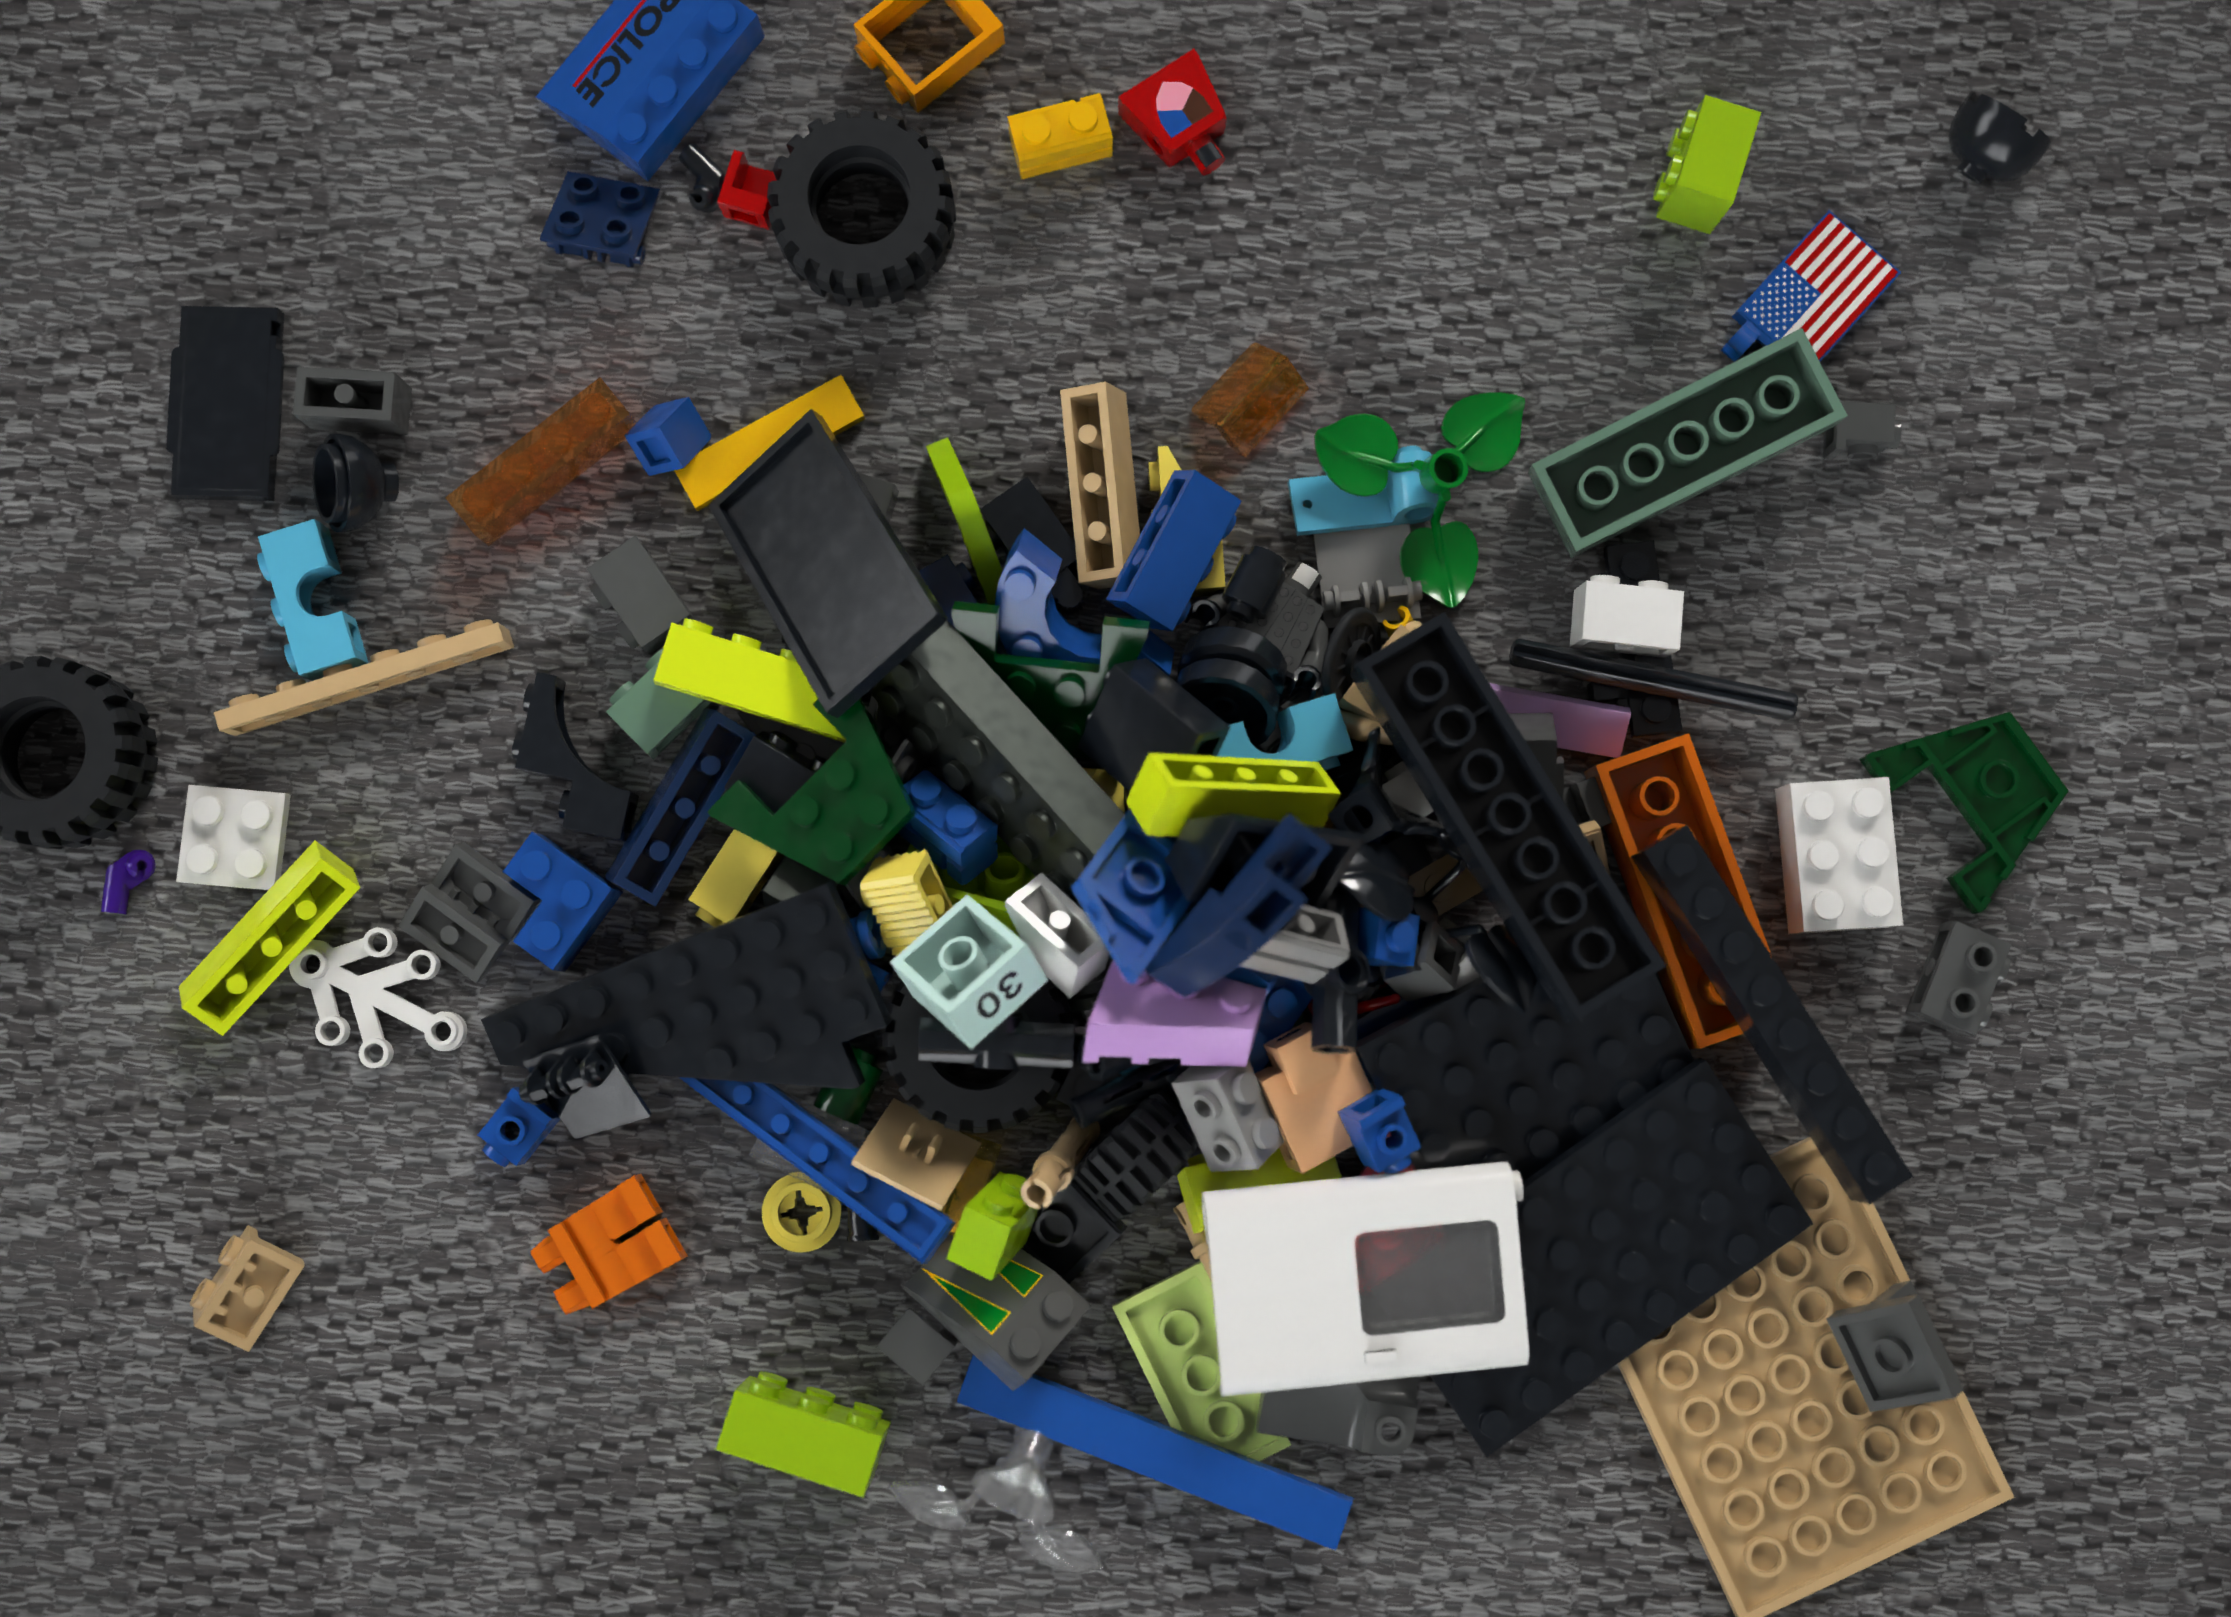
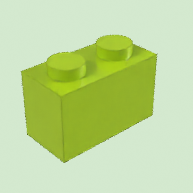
(993, 1227)

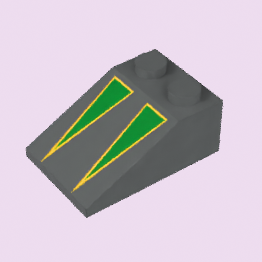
(1003, 1321)

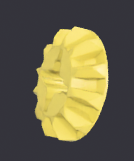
(788, 1232)

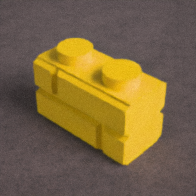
(1060, 136)

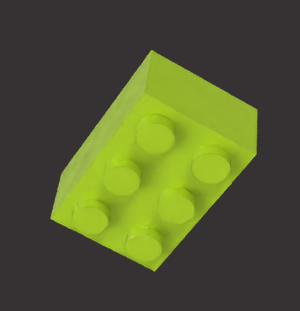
(804, 1433)

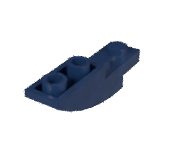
(1254, 907)

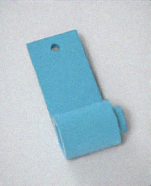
(1334, 510)

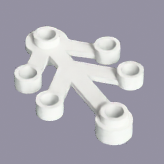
(369, 993)

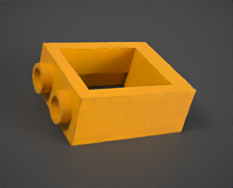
(891, 13)

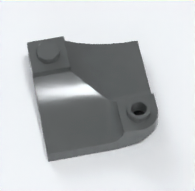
(1344, 1414)

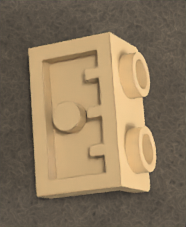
(244, 1289)

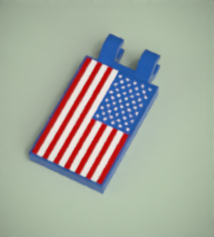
(1817, 288)

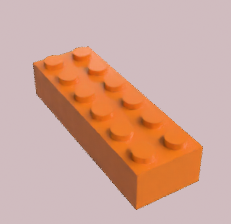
(1646, 799)

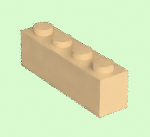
(1100, 480)

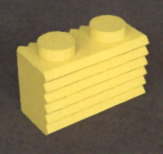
(904, 897)

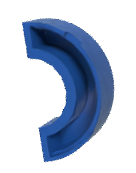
(1031, 620)

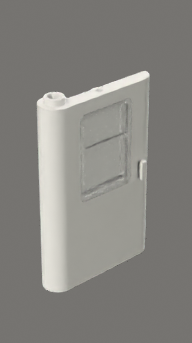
(1365, 1266)

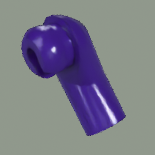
(122, 877)

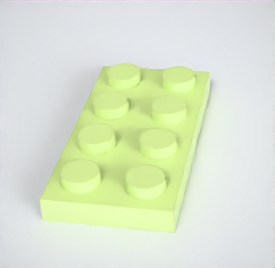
(1177, 1348)

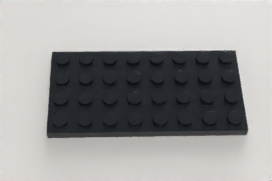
(1628, 1243)

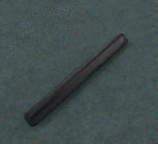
(1653, 679)

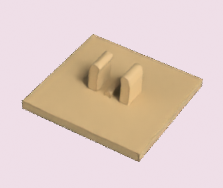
(916, 1154)

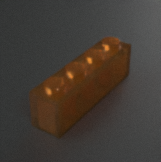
(542, 462)

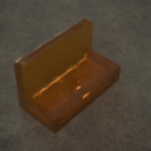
(1251, 397)

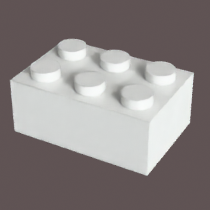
(1838, 855)

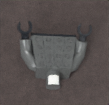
(1290, 625)

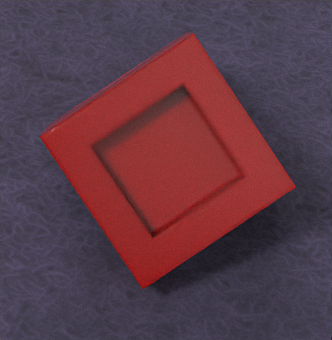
(745, 192)

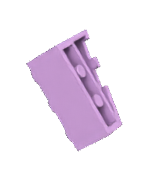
(1156, 1022)

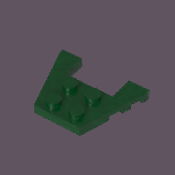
(1053, 690)
(1995, 784)
(839, 813)

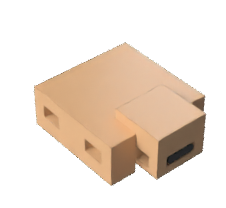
(1307, 1093)

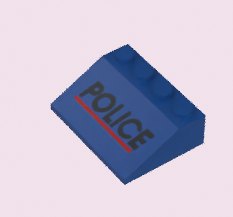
(651, 74)

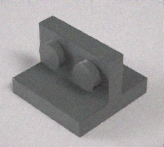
(1895, 1351)

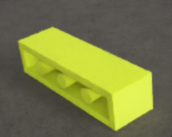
(740, 677)
(1198, 786)
(268, 938)

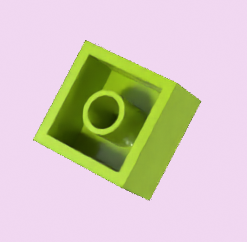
(1705, 164)

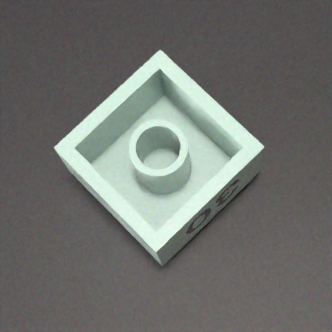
(969, 971)

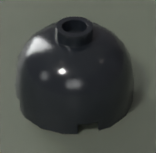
(1994, 141)

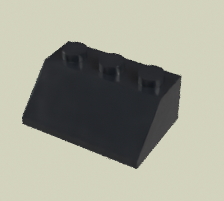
(1218, 847)

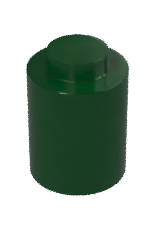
(851, 1103)

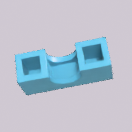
(295, 563)
(1308, 733)

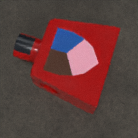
(1177, 113)

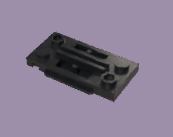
(226, 403)

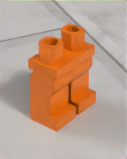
(595, 1254)

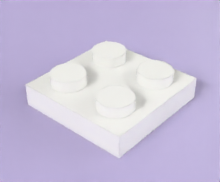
(233, 837)

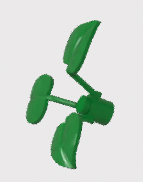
(1485, 438)

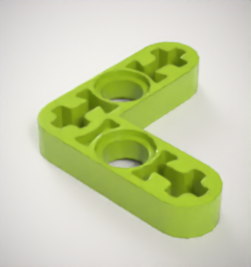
(967, 515)

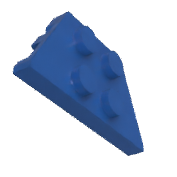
(1131, 895)

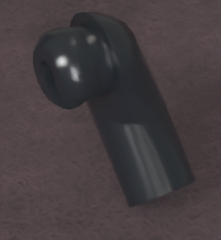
(708, 178)

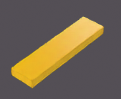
(727, 459)

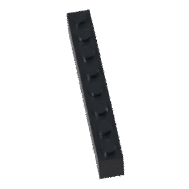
(1771, 1016)

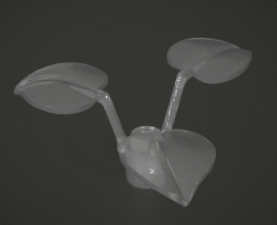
(1018, 1488)

